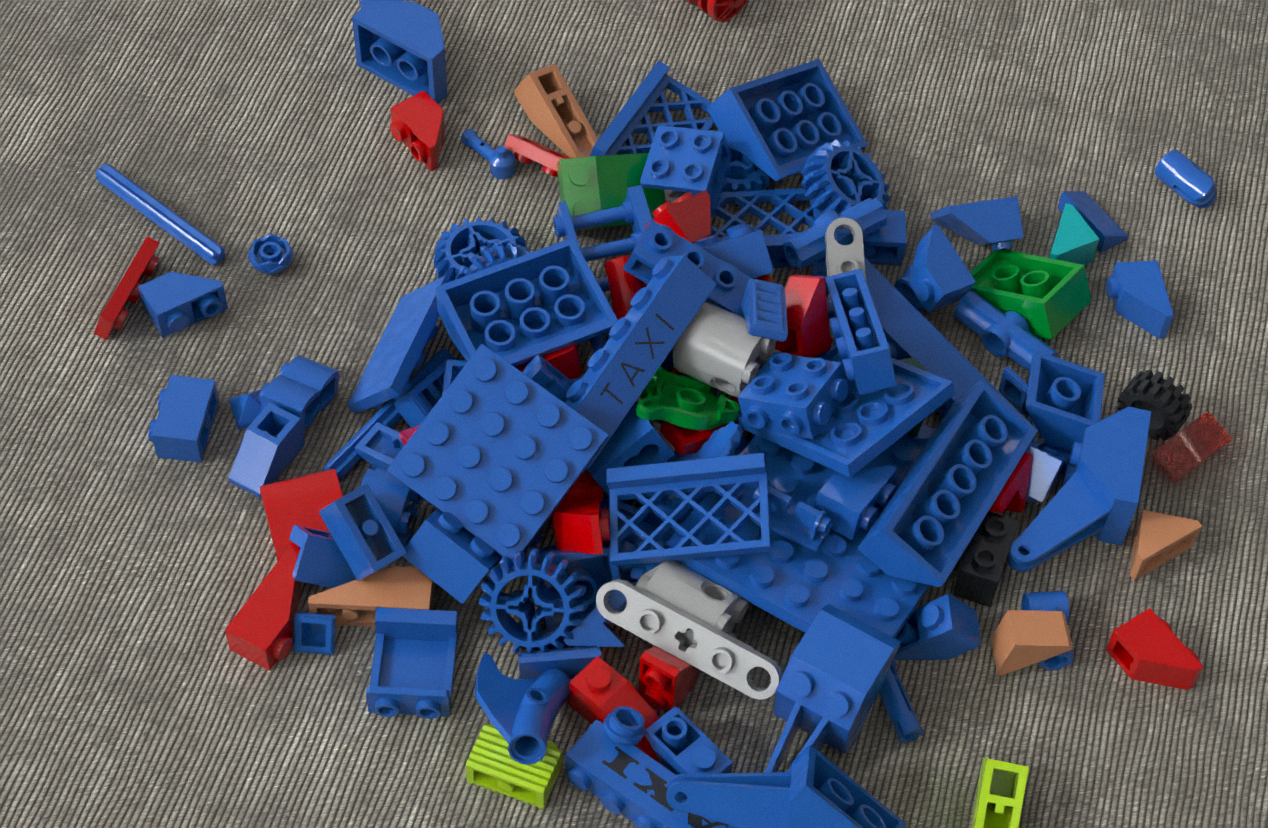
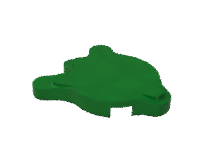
(684, 402)

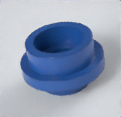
(624, 726)

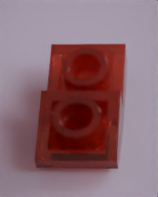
(1191, 446)

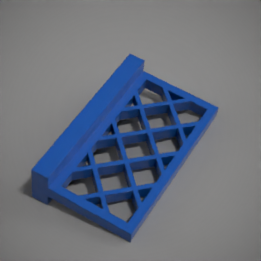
(644, 102)
(782, 200)
(683, 478)

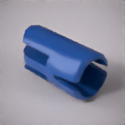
(1186, 179)

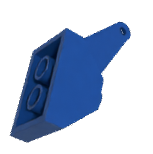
(401, 45)
(1096, 493)
(831, 682)
(808, 797)

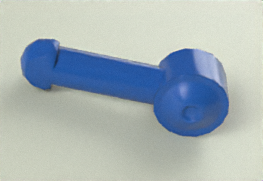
(501, 160)

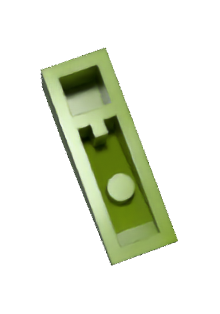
(999, 794)

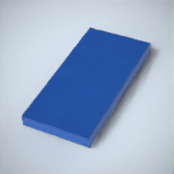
(399, 349)

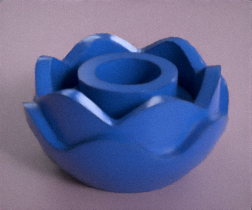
(270, 254)

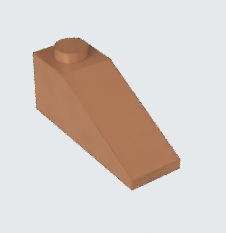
(556, 112)
(390, 588)

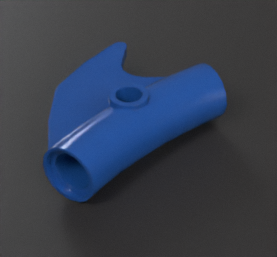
(521, 707)

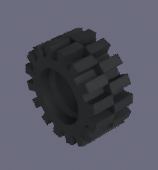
(1161, 397)

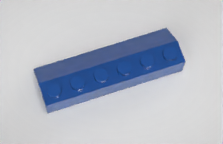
(949, 488)

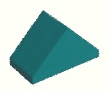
(1074, 238)

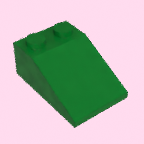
(602, 184)
(1036, 287)

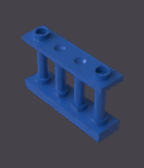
(633, 211)

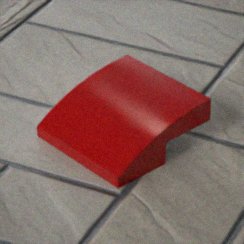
(298, 503)

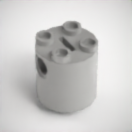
(720, 350)
(695, 596)

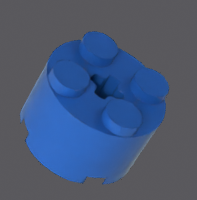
(395, 499)

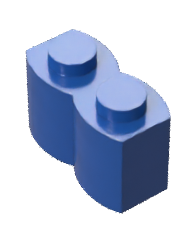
(302, 389)

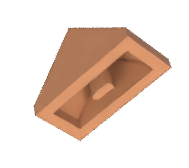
(1160, 539)
(1028, 638)

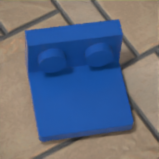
(687, 162)

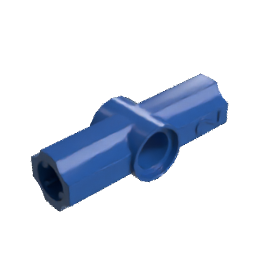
(810, 244)
(999, 331)

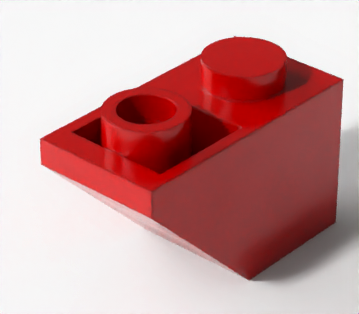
(420, 127)
(686, 216)
(806, 317)
(582, 526)
(1153, 653)
(665, 679)

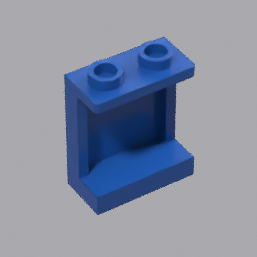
(413, 662)

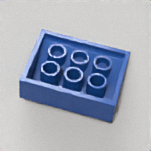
(785, 118)
(526, 305)

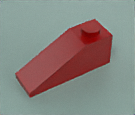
(266, 621)
(601, 690)

